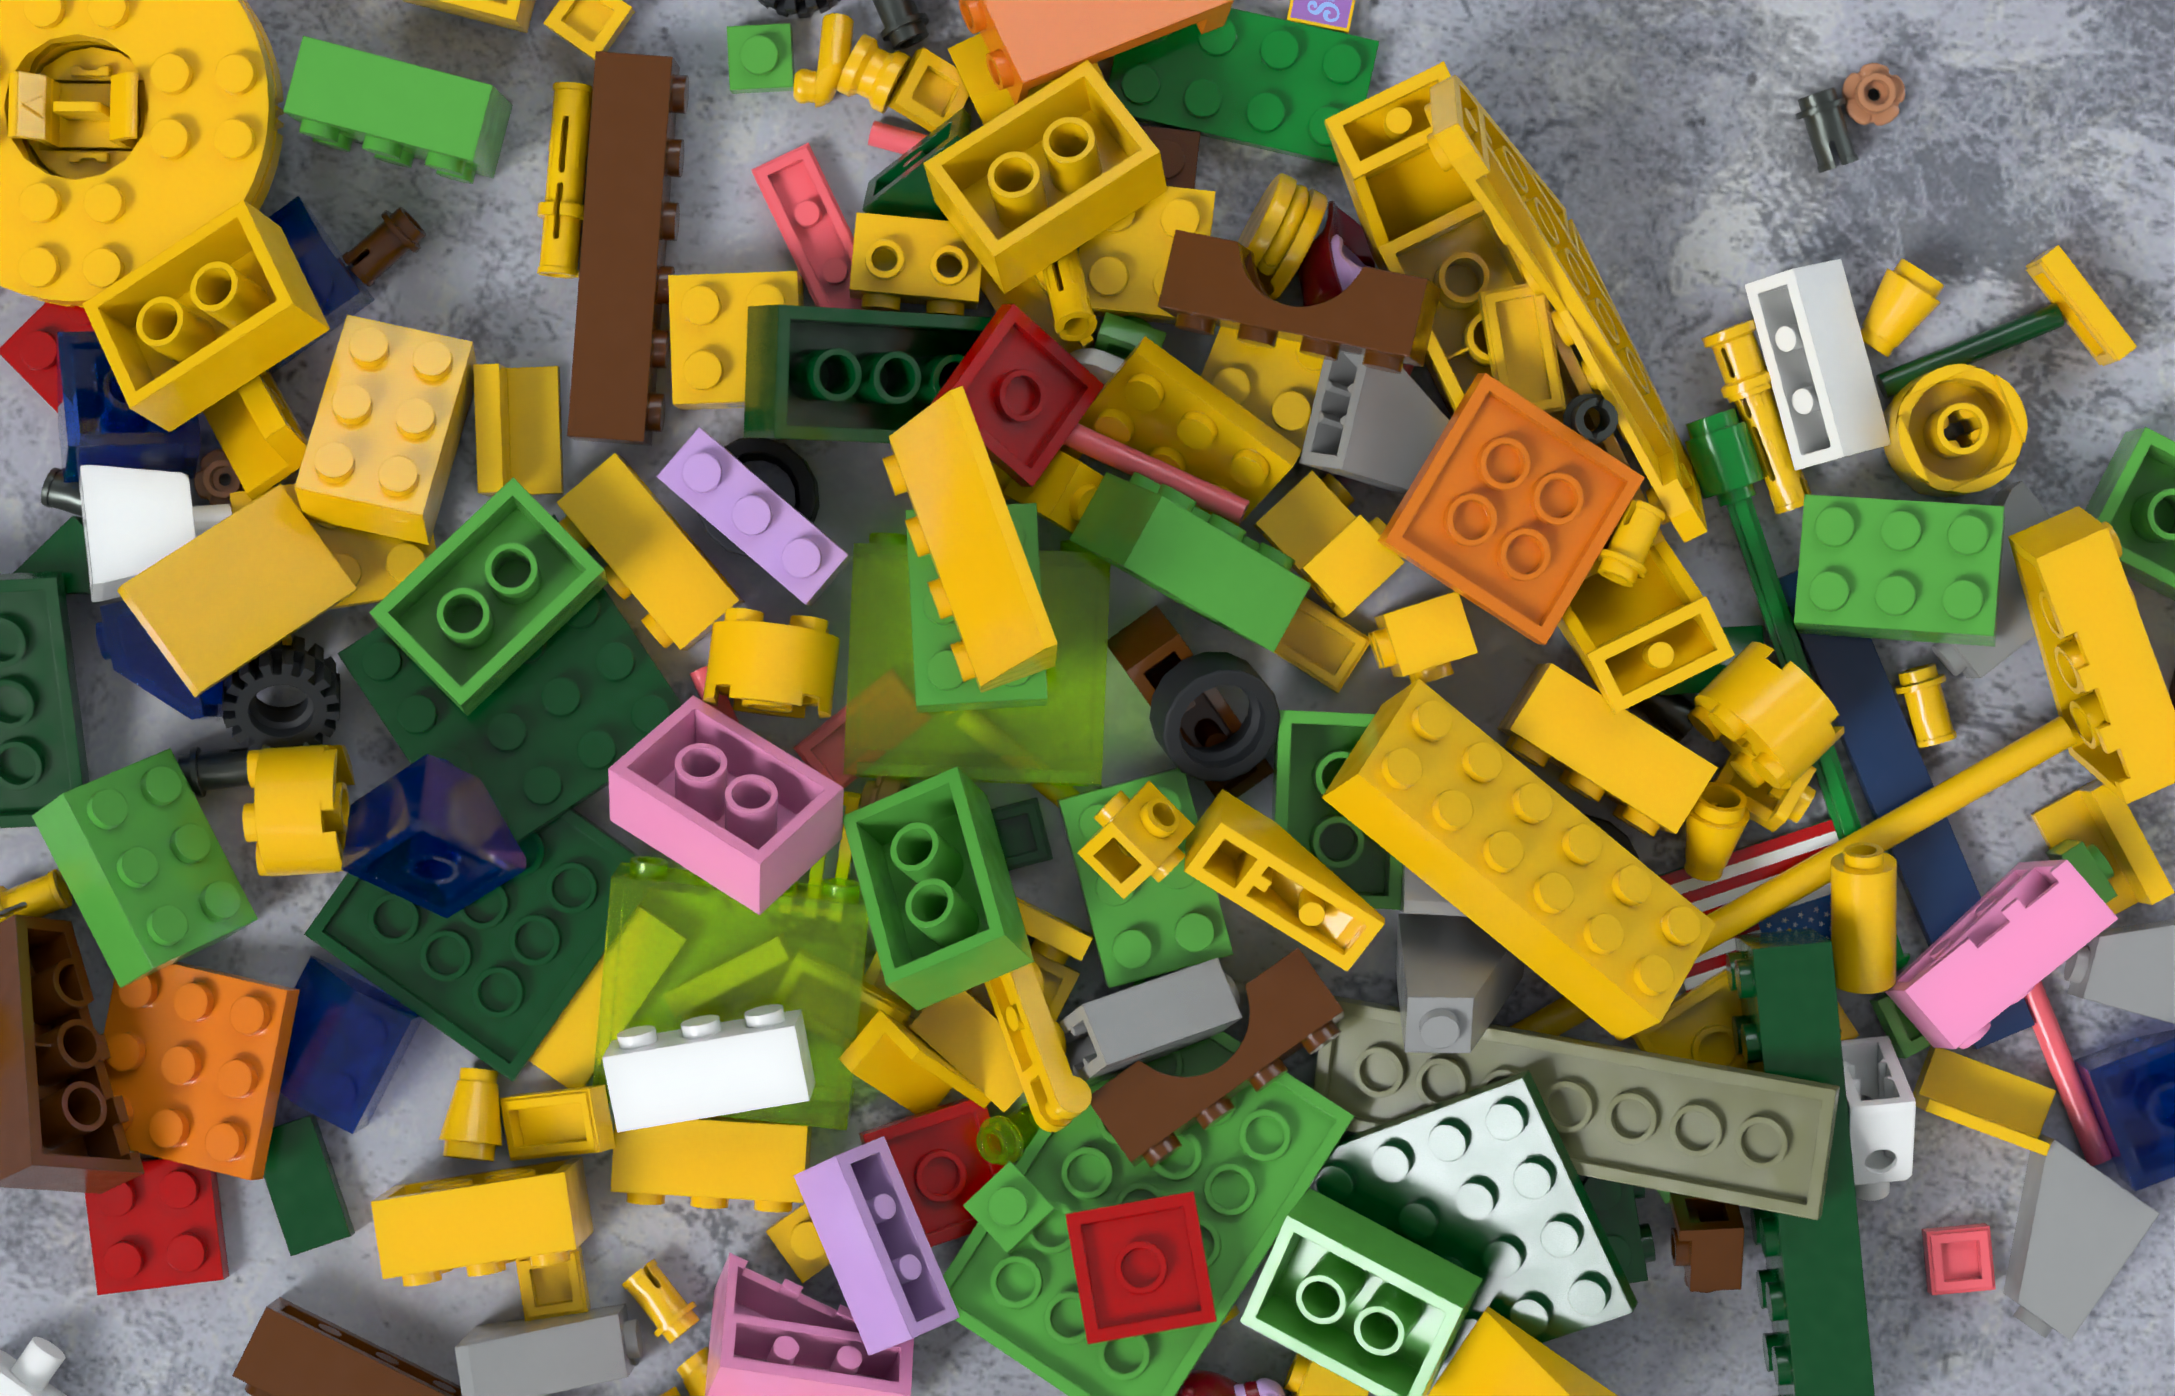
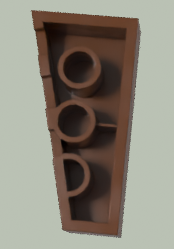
(55, 1095)

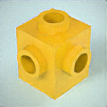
(1136, 839)

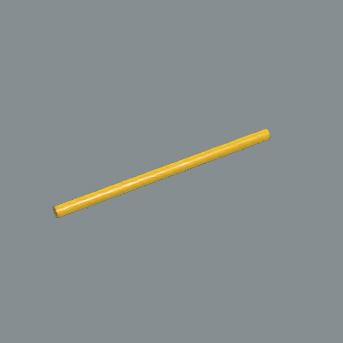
(1885, 831)

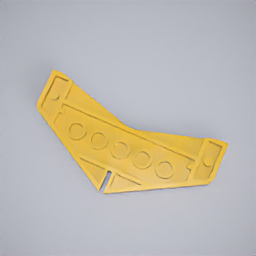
(1561, 268)

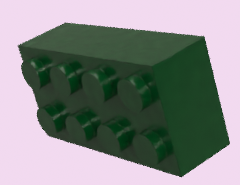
(847, 369)

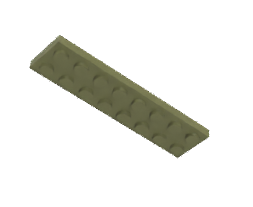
(1616, 1108)

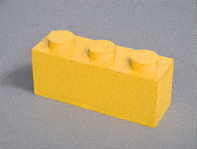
(647, 554)
(713, 1162)

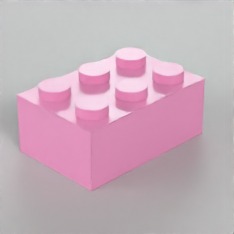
(726, 804)

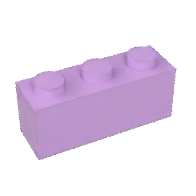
(754, 517)
(876, 1246)

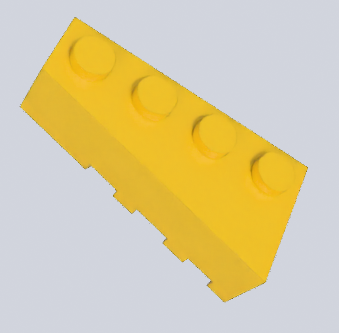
(2097, 652)

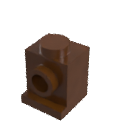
(1707, 1243)

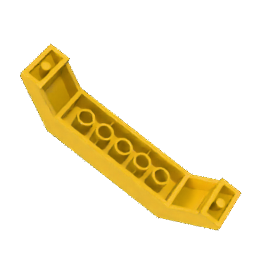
(1436, 229)

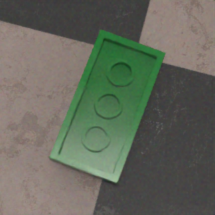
(1248, 82)

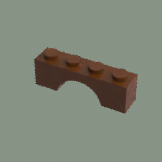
(1376, 316)
(1151, 1108)

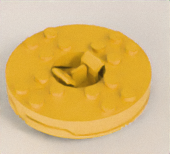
(126, 133)

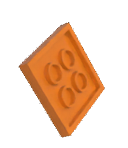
(1511, 509)
(200, 1065)

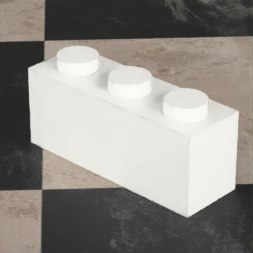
(1817, 363)
(708, 1068)

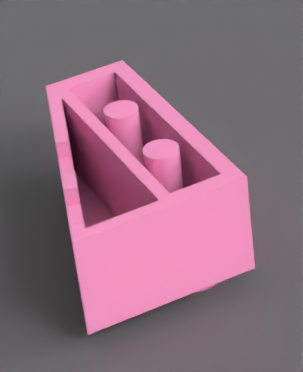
(1999, 951)
(787, 1344)

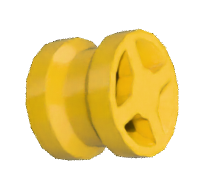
(872, 73)

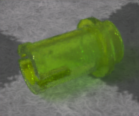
(1006, 1137)

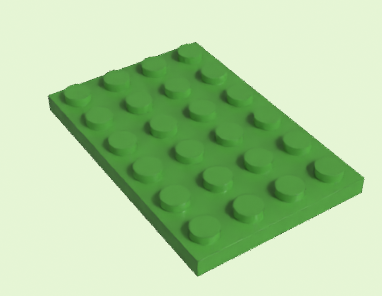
(1244, 1183)

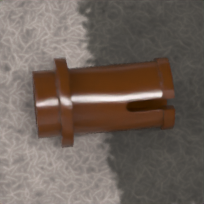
(384, 245)

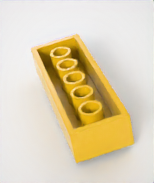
(1520, 861)

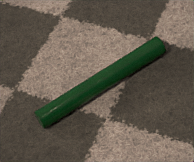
(1974, 348)

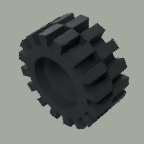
(283, 725)

